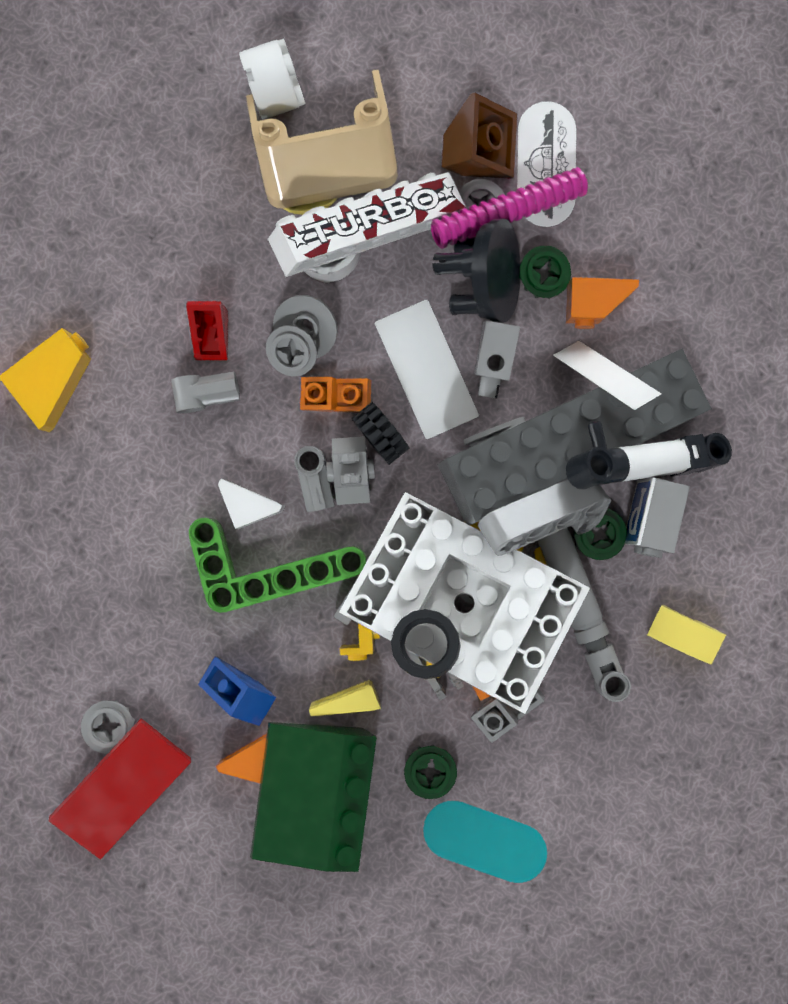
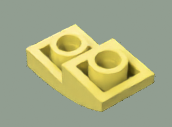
(686, 634)

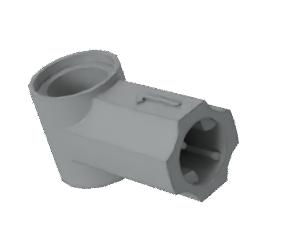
(196, 392)
(314, 483)

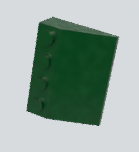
(313, 796)

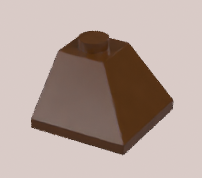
(481, 140)

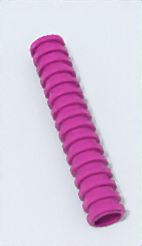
(510, 206)

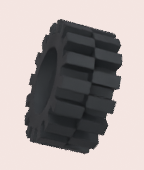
(380, 433)

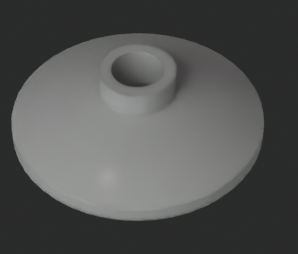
(303, 307)

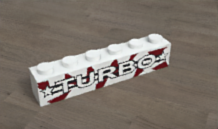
(363, 223)

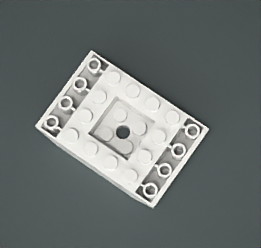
(517, 611)

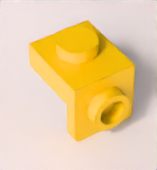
(366, 645)

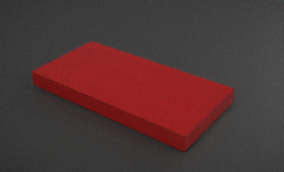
(120, 789)

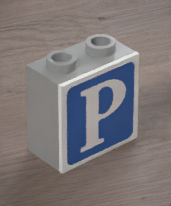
(656, 516)

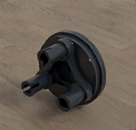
(492, 265)

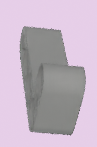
(543, 515)

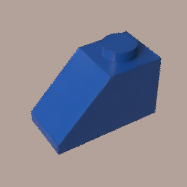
(236, 692)

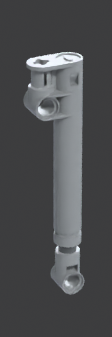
(588, 624)

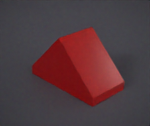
(208, 329)

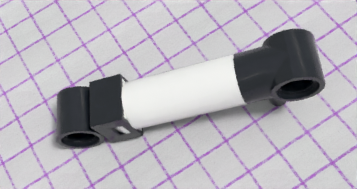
(643, 461)

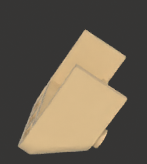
(327, 161)

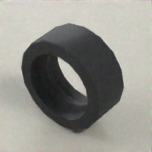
(399, 637)

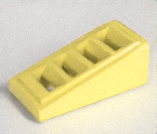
(350, 700)

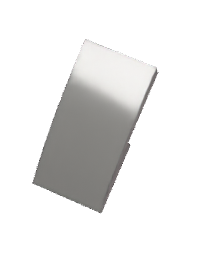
(497, 718)

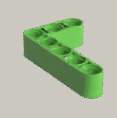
(269, 577)

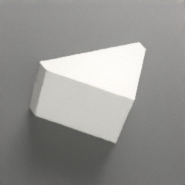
(247, 506)

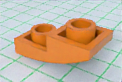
(334, 394)

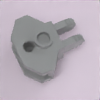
(350, 470)

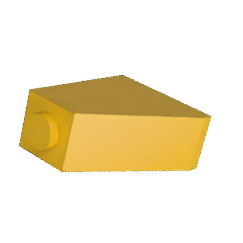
(48, 377)

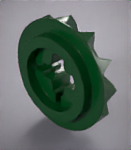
(557, 266)
(603, 549)
(441, 782)

